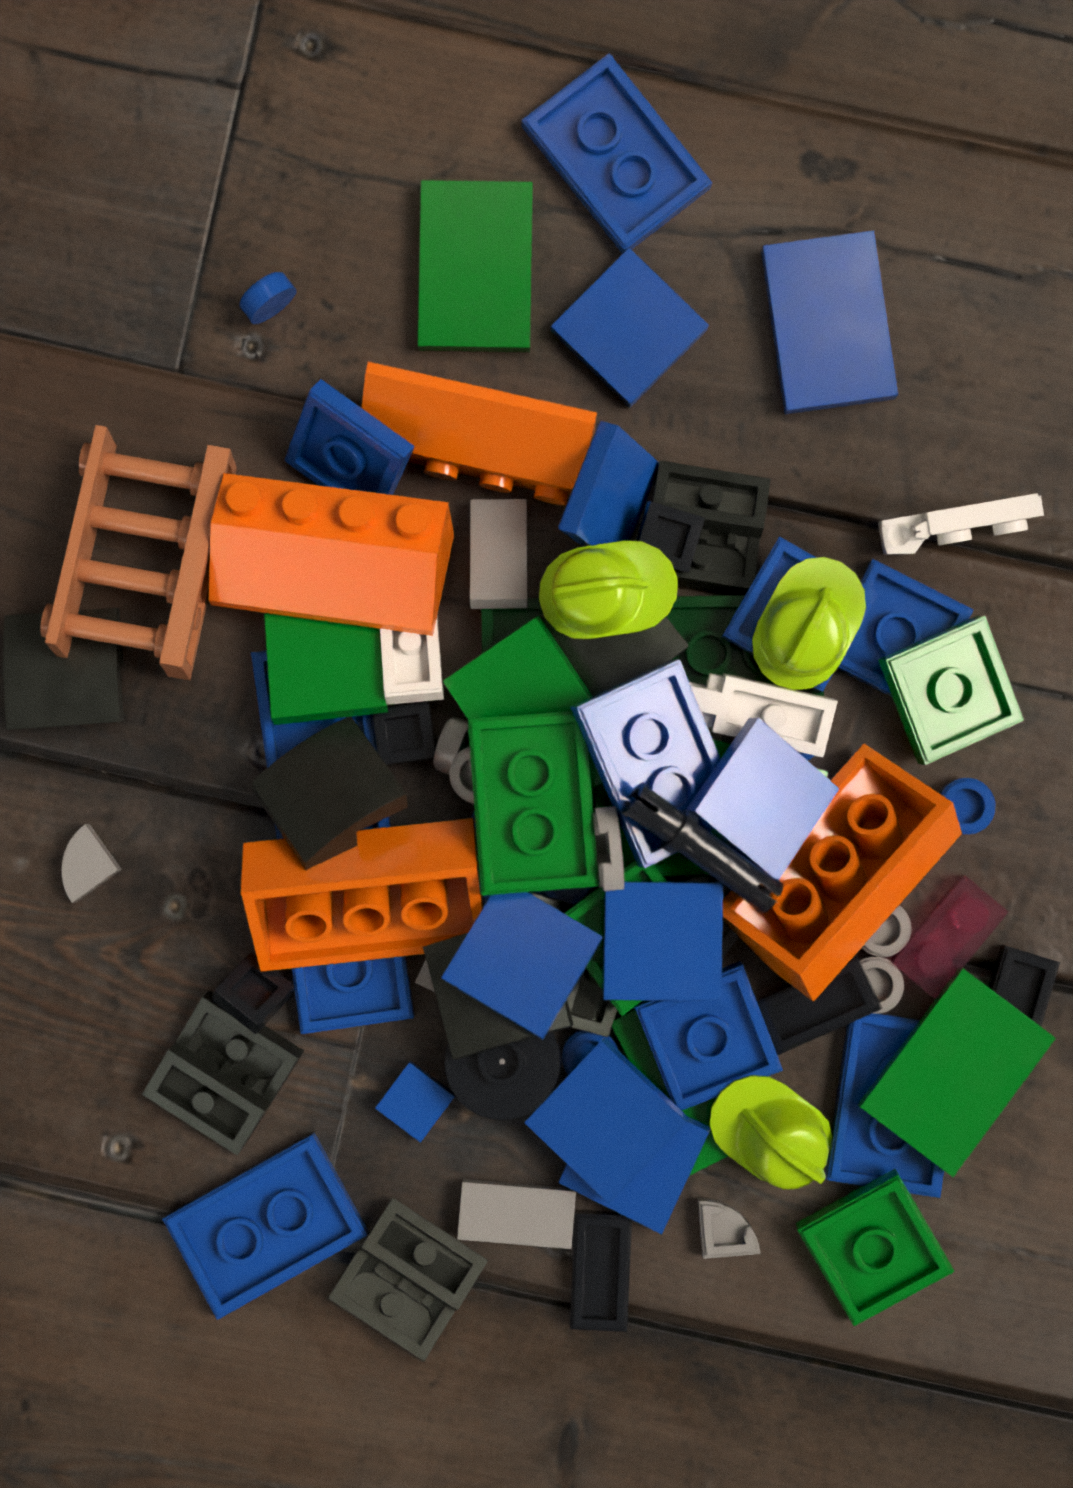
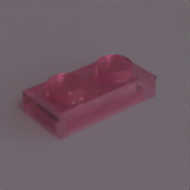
(949, 936)

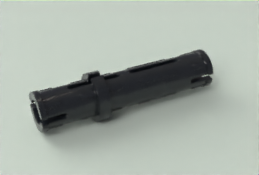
(683, 834)

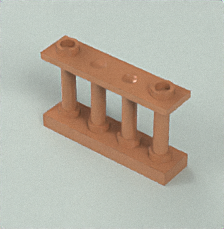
(183, 588)

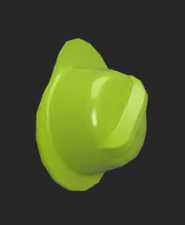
(608, 589)
(809, 623)
(771, 1131)

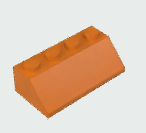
(482, 431)
(329, 553)
(849, 873)
(367, 903)

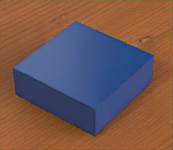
(415, 1101)

